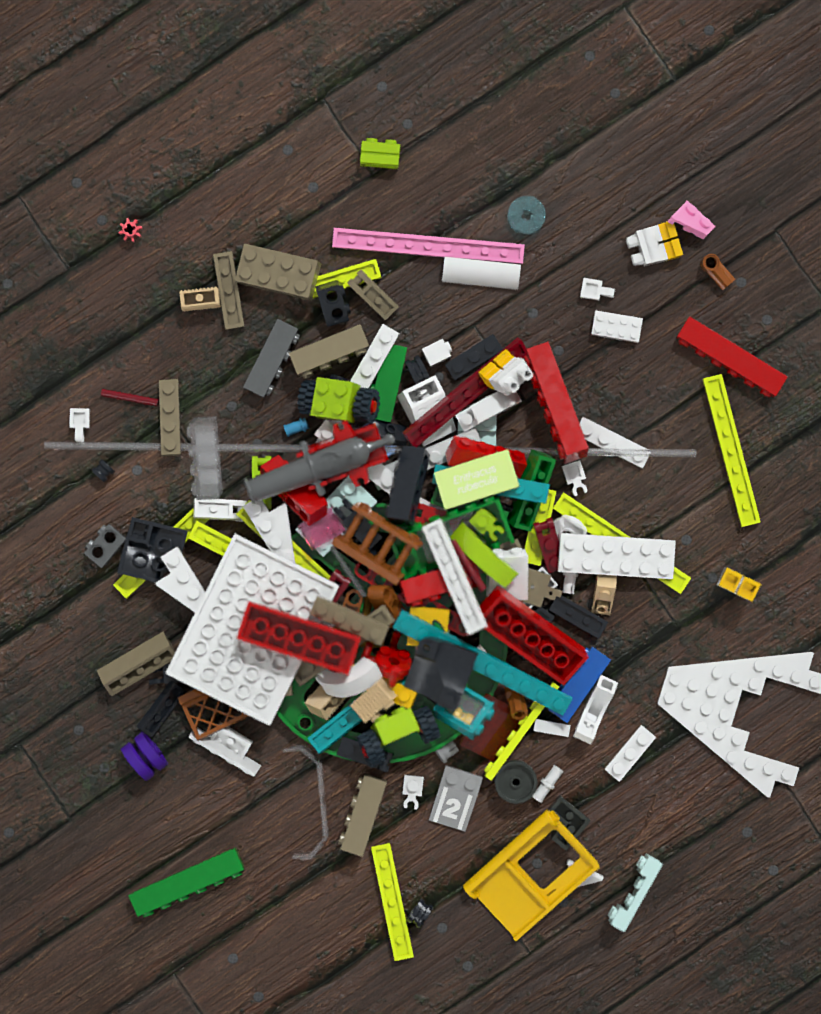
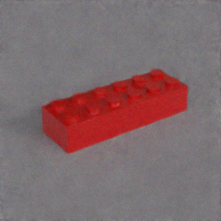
(556, 403)
(532, 635)
(299, 637)

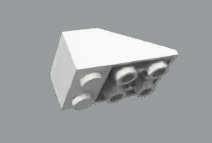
(422, 398)

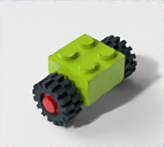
(338, 400)
(389, 729)

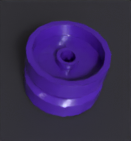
(145, 756)

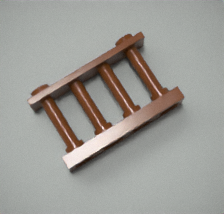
(361, 552)

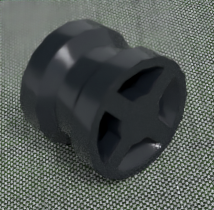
(103, 470)

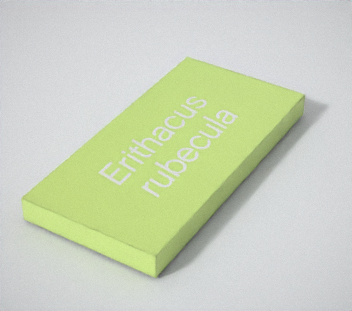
(476, 479)

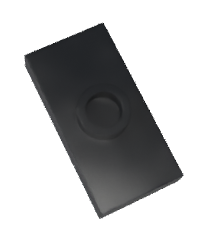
(389, 428)

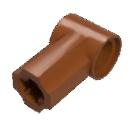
(718, 273)
(517, 704)

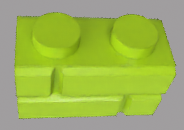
(380, 154)

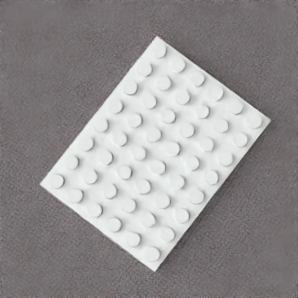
(233, 669)

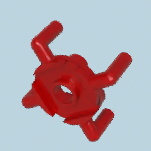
(386, 656)

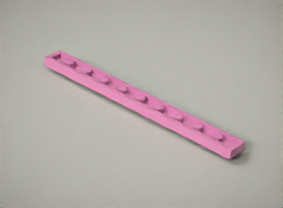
(428, 246)

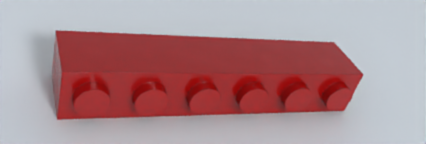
(732, 357)

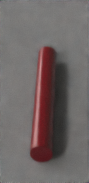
(129, 397)
(468, 566)

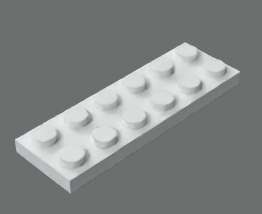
(616, 556)

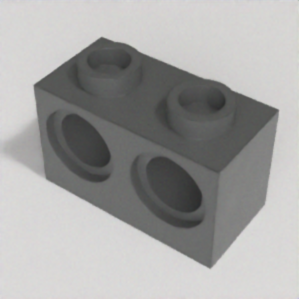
(109, 549)

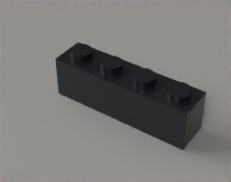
(407, 485)

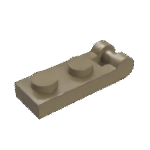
(373, 295)

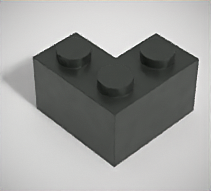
(570, 818)

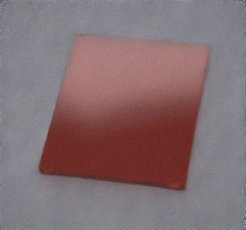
(494, 733)

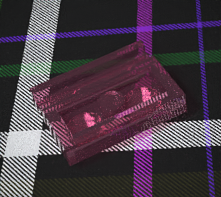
(322, 530)

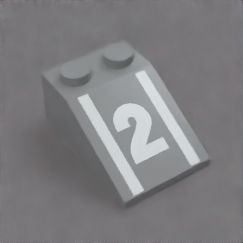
(455, 798)

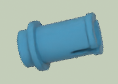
(295, 427)

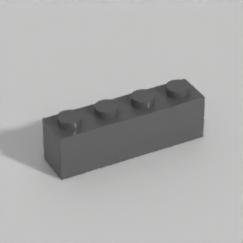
(271, 359)

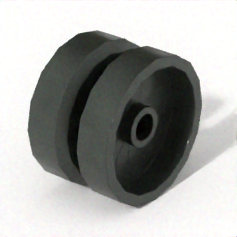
(524, 773)

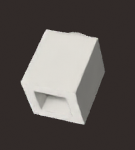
(437, 352)

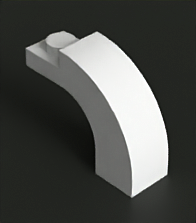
(486, 409)
(360, 679)
(595, 709)

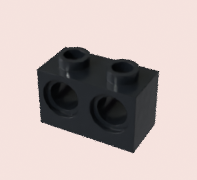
(328, 304)

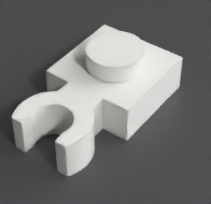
(574, 474)
(412, 787)

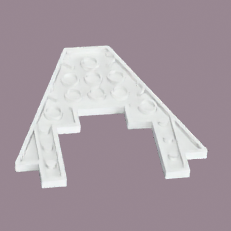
(274, 530)
(707, 697)

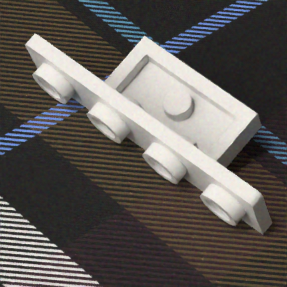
(231, 747)

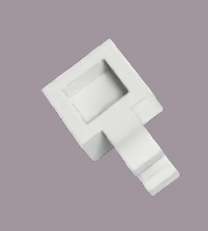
(593, 289)
(79, 420)

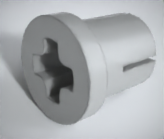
(447, 751)

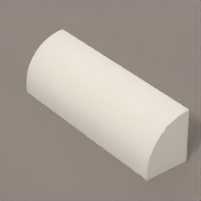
(481, 273)

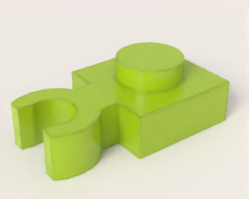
(484, 521)

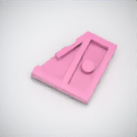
(692, 220)

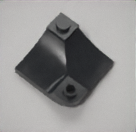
(146, 545)
(441, 672)

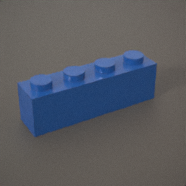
(582, 681)

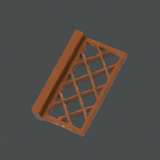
(196, 697)

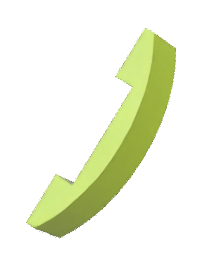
(484, 556)

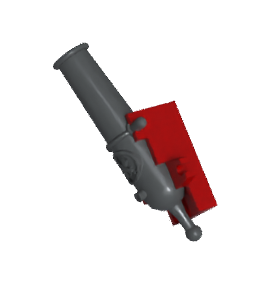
(326, 461)

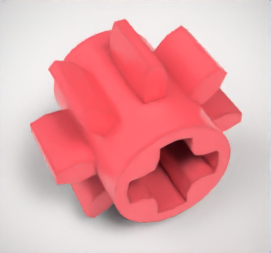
(126, 227)

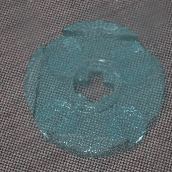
(523, 225)

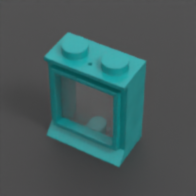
(469, 716)

